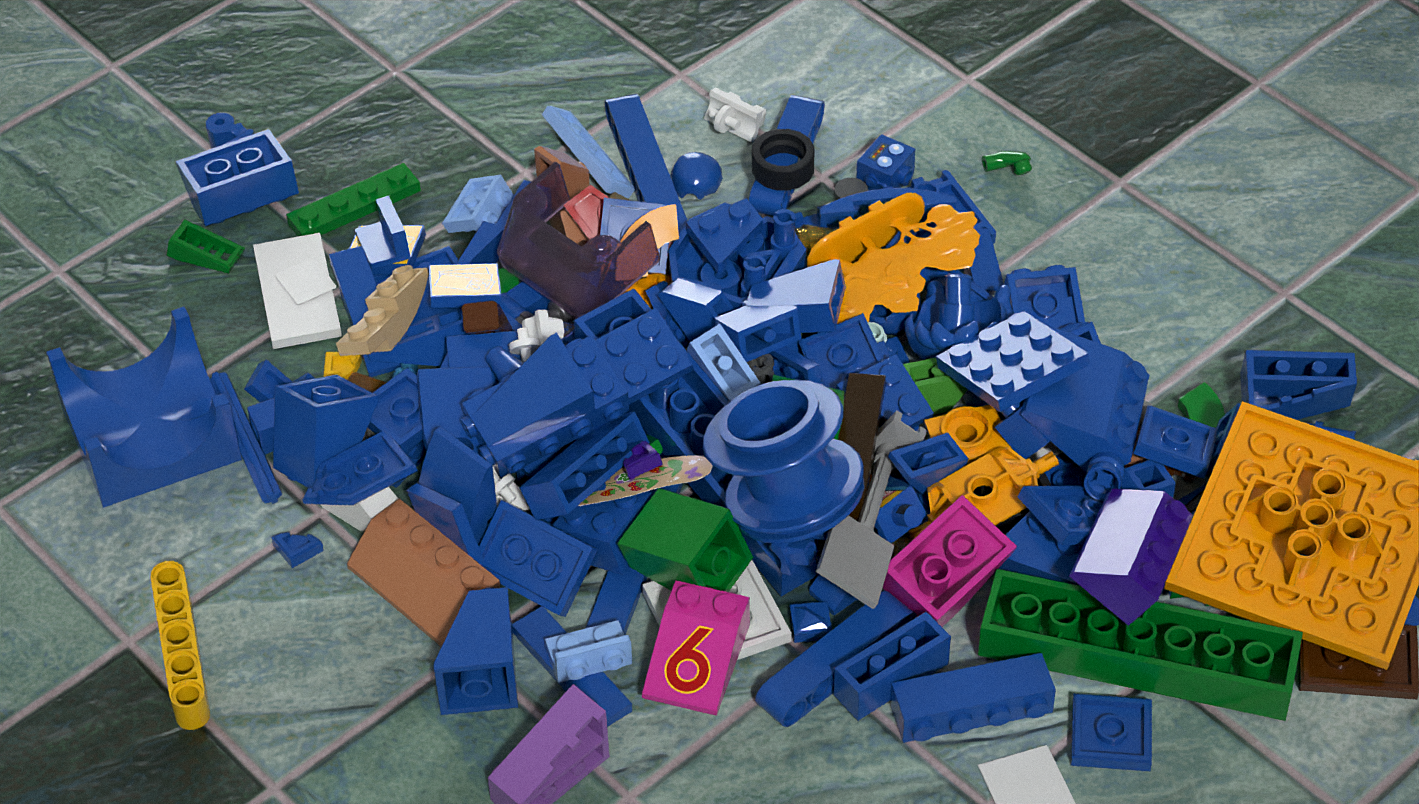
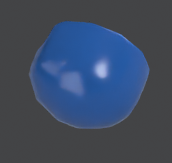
(696, 175)

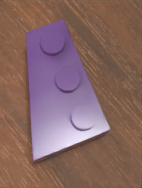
(554, 754)

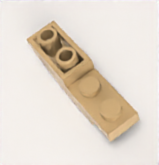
(389, 313)

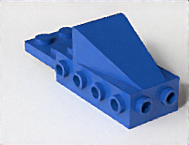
(571, 391)

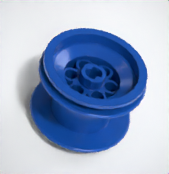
(784, 461)

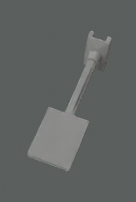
(853, 552)

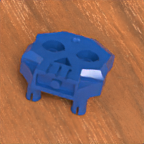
(767, 256)

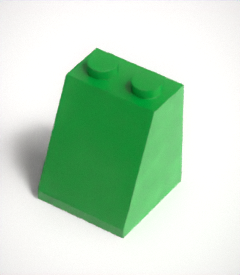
(686, 543)

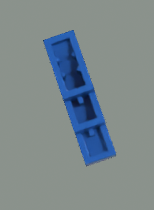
(355, 285)

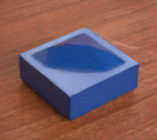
(810, 621)

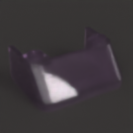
(557, 266)

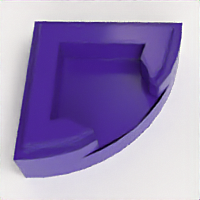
(642, 460)

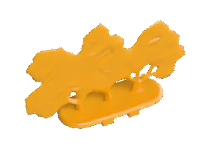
(893, 274)

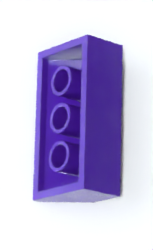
(1131, 550)

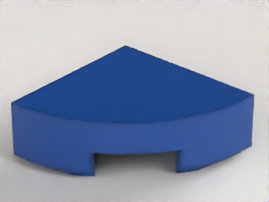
(297, 548)

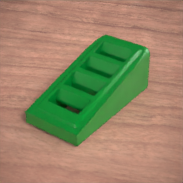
(191, 253)

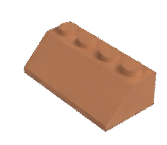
(417, 569)

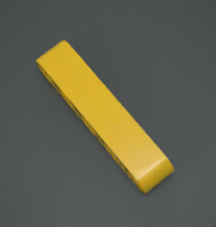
(180, 645)

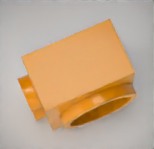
(970, 428)

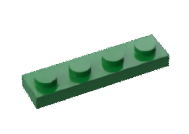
(353, 201)

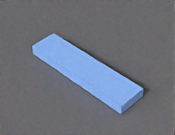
(588, 151)

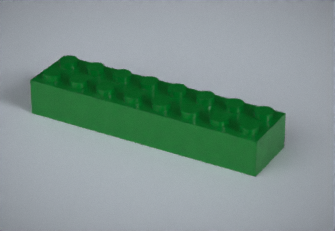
(1161, 652)

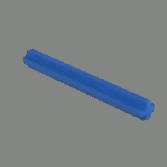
(248, 443)

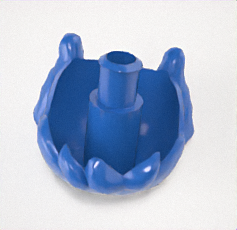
(952, 317)

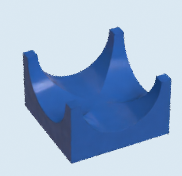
(148, 419)

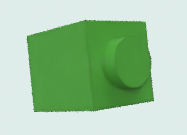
(935, 385)

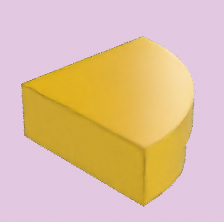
(341, 365)

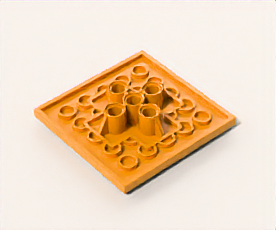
(1246, 554)

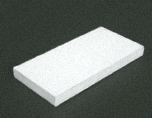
(287, 321)

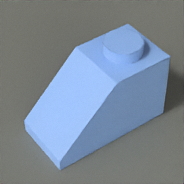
(722, 362)

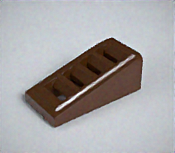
(484, 318)

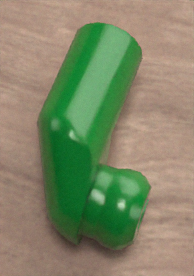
(1005, 159)

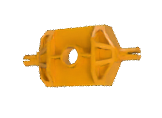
(1002, 471)

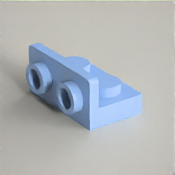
(478, 202)
(589, 651)

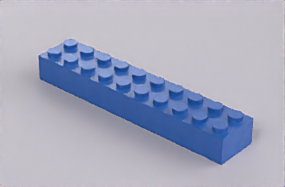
(679, 419)

